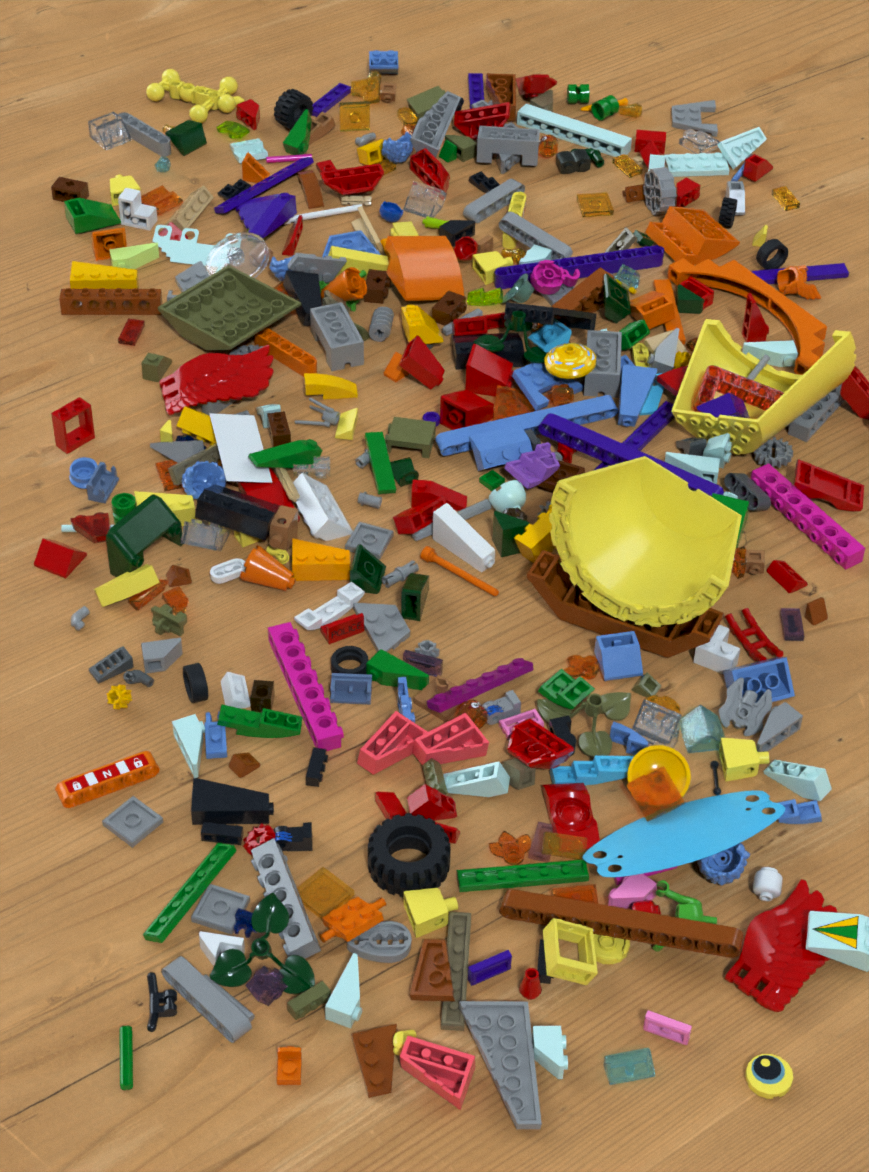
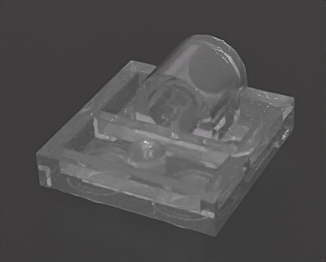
(320, 468)

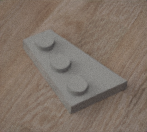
(324, 266)

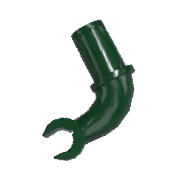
(595, 155)

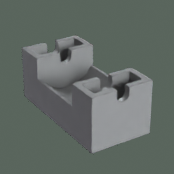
(508, 141)
(338, 336)
(606, 374)

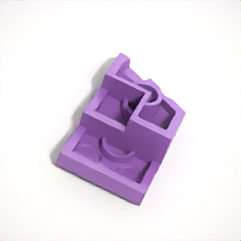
(534, 466)

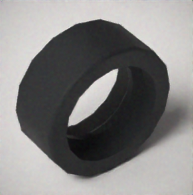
(766, 249)
(349, 653)
(195, 682)

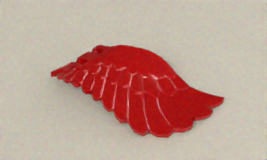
(217, 378)
(777, 950)

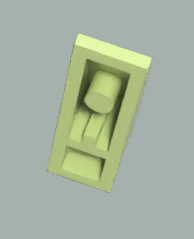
(134, 256)

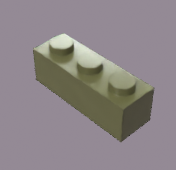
(434, 776)
(309, 1000)

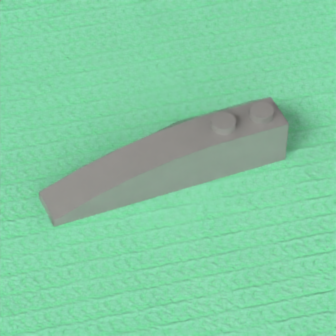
(434, 124)

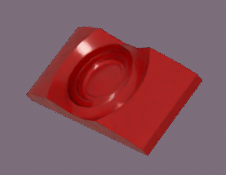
(828, 486)
(571, 811)

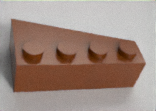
(502, 90)
(587, 295)

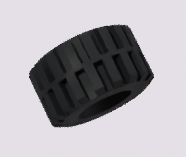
(291, 107)

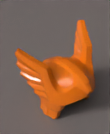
(793, 281)

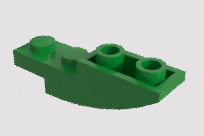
(262, 725)

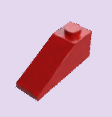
(754, 325)
(427, 490)
(418, 516)

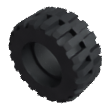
(408, 833)

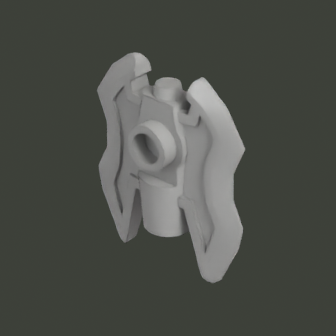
(743, 710)

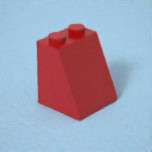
(487, 371)
(464, 410)

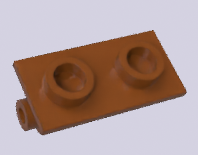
(634, 193)

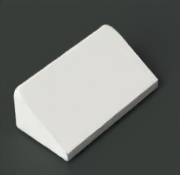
(235, 690)

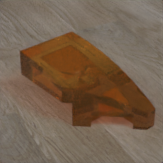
(176, 599)

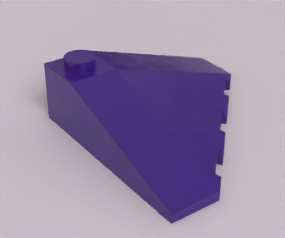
(267, 213)

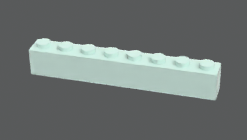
(574, 131)

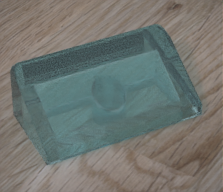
(629, 1066)

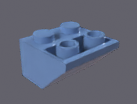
(383, 61)
(618, 655)

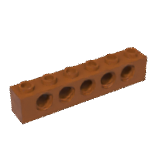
(110, 301)

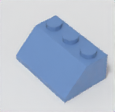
(499, 446)
(763, 675)

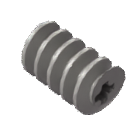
(381, 323)

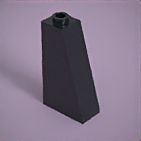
(305, 289)
(228, 804)

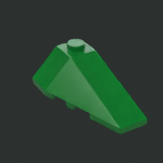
(286, 455)

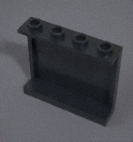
(546, 315)

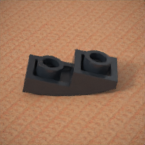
(482, 182)
(231, 190)

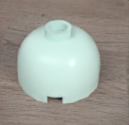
(510, 496)

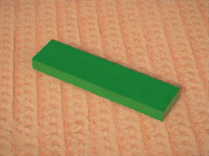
(380, 463)

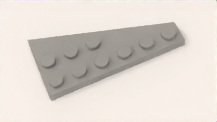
(506, 1046)

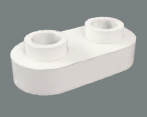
(227, 571)

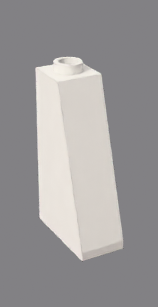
(461, 539)

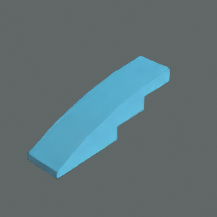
(593, 772)

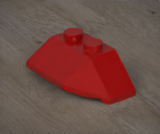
(534, 84)
(493, 115)
(429, 170)
(353, 179)
(856, 393)
(538, 746)

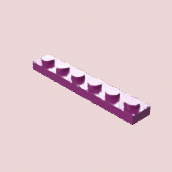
(480, 685)

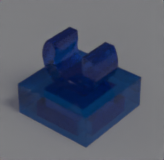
(243, 921)

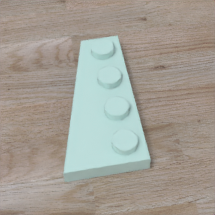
(741, 146)

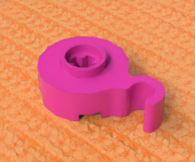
(549, 277)

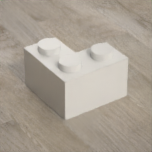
(135, 213)
(717, 653)

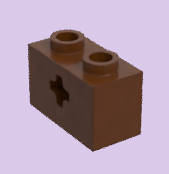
(68, 189)
(377, 286)
(449, 308)
(278, 428)

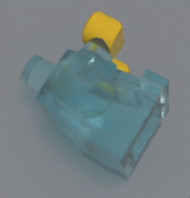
(629, 277)

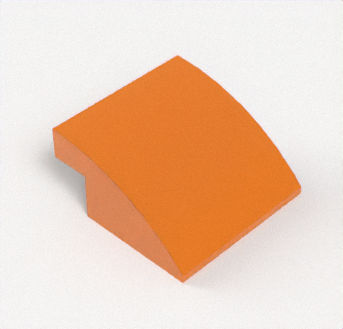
(691, 235)
(423, 267)

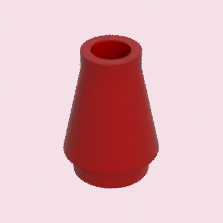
(530, 985)

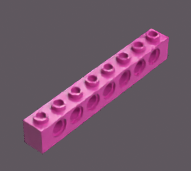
(809, 517)
(304, 687)

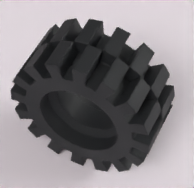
(727, 212)

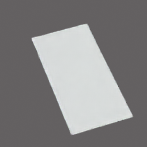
(236, 439)

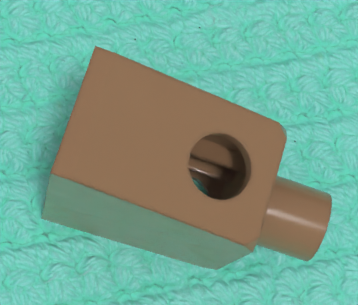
(281, 533)

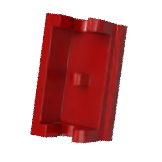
(700, 290)

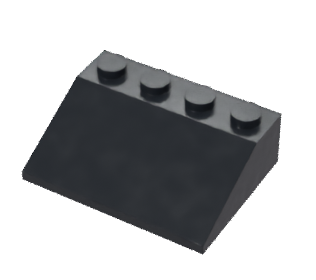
(512, 351)
(236, 511)

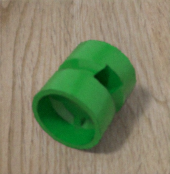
(578, 93)
(605, 107)
(122, 505)

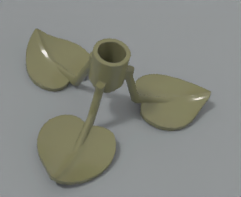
(614, 705)

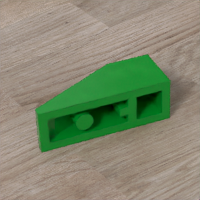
(298, 138)
(387, 668)

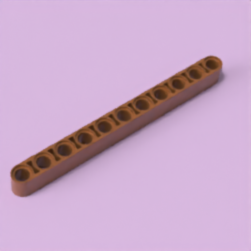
(624, 923)

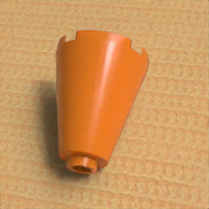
(347, 285)
(267, 571)

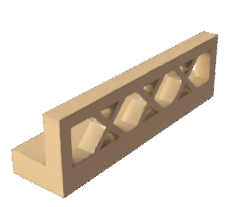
(191, 208)
(365, 226)

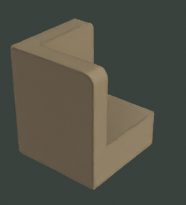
(520, 774)

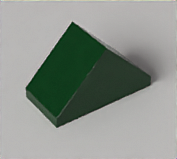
(688, 301)

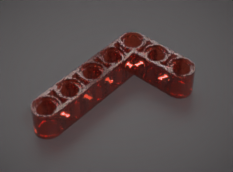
(728, 382)

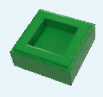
(491, 480)

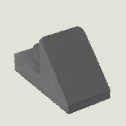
(692, 445)

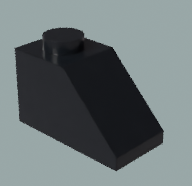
(457, 229)

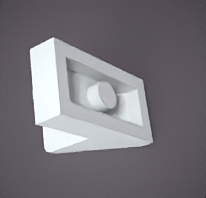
(215, 944)

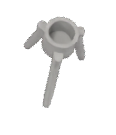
(329, 415)

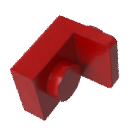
(566, 452)

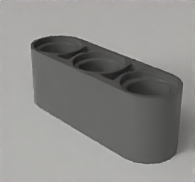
(747, 490)

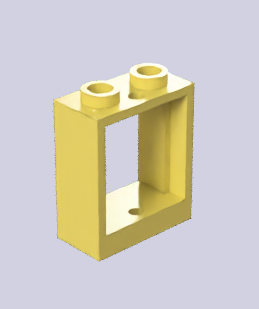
(564, 968)

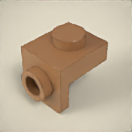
(388, 92)
(485, 244)
(755, 561)

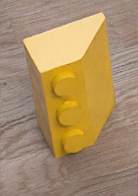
(419, 323)
(197, 423)

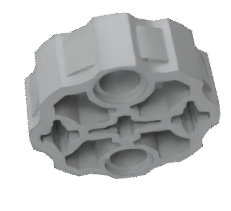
(659, 190)

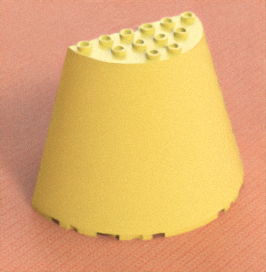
(800, 391)
(643, 542)

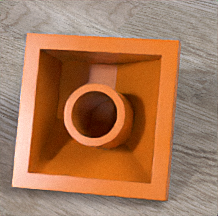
(106, 240)

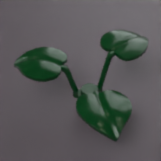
(516, 324)
(232, 967)

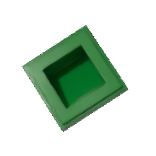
(448, 151)

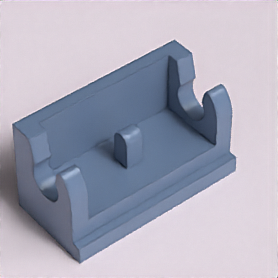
(102, 483)
(351, 688)

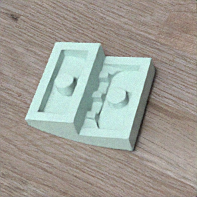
(253, 146)

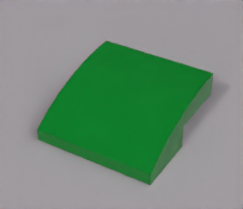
(566, 690)

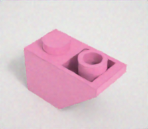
(632, 890)

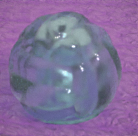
(163, 164)

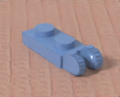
(215, 739)

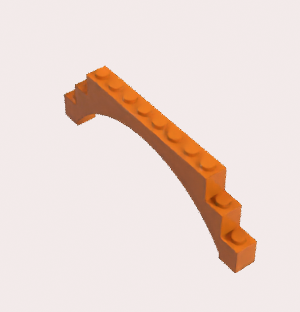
(735, 278)

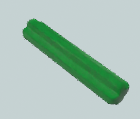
(126, 1057)

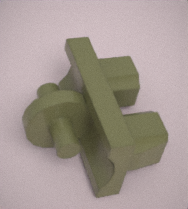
(166, 621)

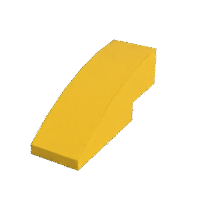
(330, 386)

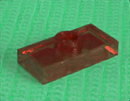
(131, 332)

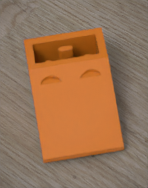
(653, 308)

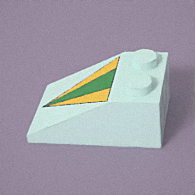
(839, 937)

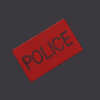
(343, 628)

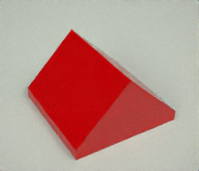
(58, 557)

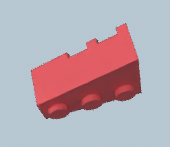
(451, 742)
(389, 744)
(439, 1068)

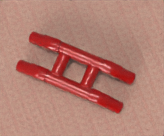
(741, 635)

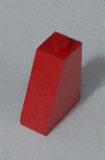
(422, 363)

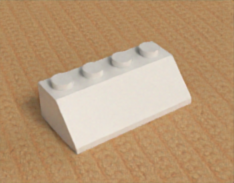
(320, 509)

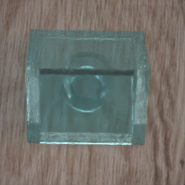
(701, 730)

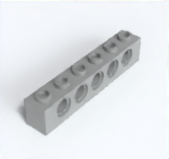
(810, 421)
(278, 880)

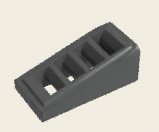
(119, 656)

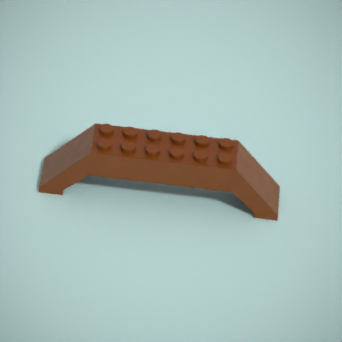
(573, 607)

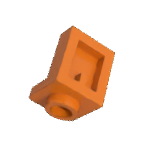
(289, 1065)

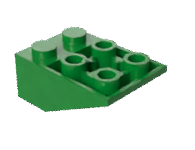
(89, 215)

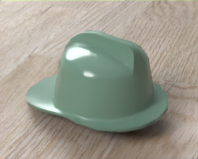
(520, 291)

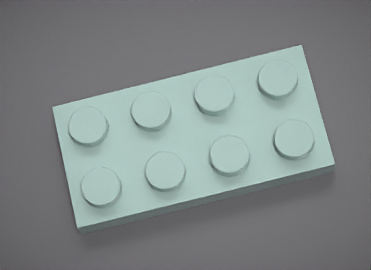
(697, 164)

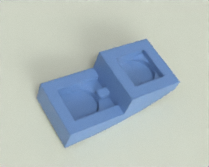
(627, 737)
(800, 813)

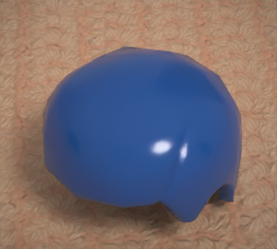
(390, 212)

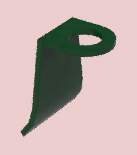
(404, 471)

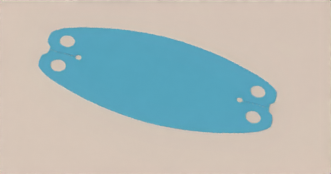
(684, 834)

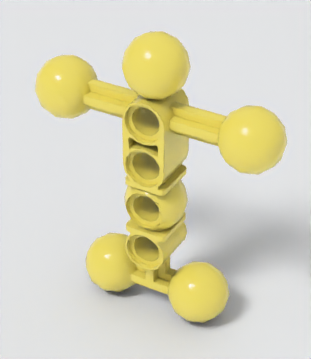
(203, 97)

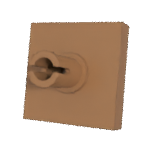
(436, 686)

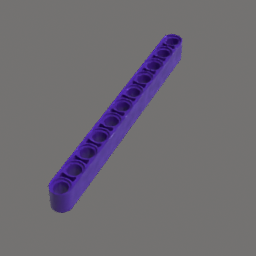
(609, 261)
(612, 451)

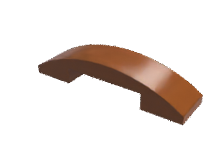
(311, 188)

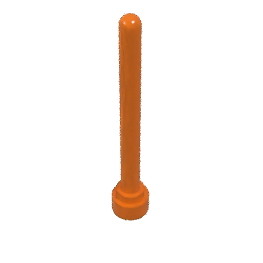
(429, 555)

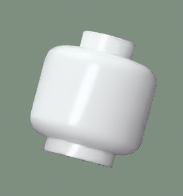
(767, 883)

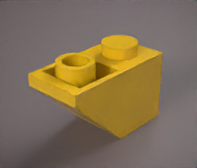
(371, 153)

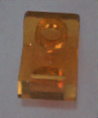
(739, 564)

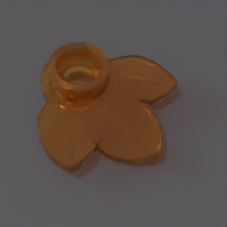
(581, 666)
(510, 848)

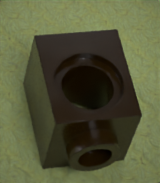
(262, 695)

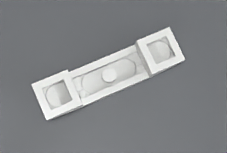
(332, 609)

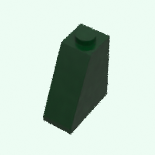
(414, 596)

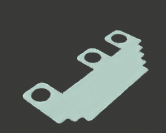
(185, 250)

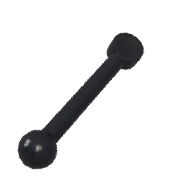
(714, 765)

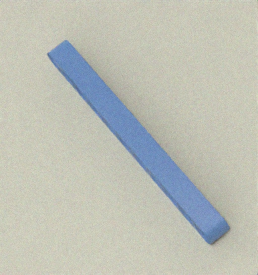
(578, 412)

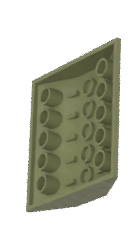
(226, 309)

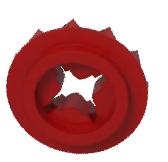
(265, 832)

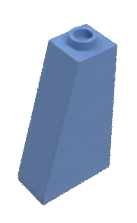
(633, 392)

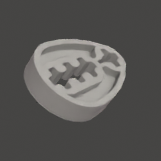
(383, 952)

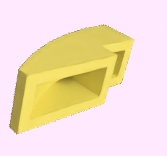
(126, 585)

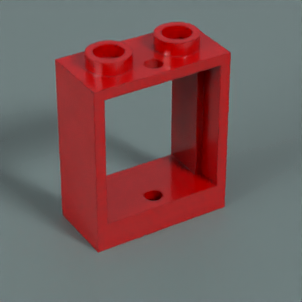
(85, 432)

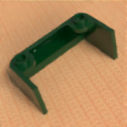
(138, 531)

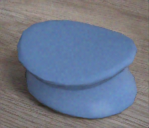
(81, 471)

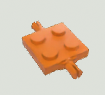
(352, 919)

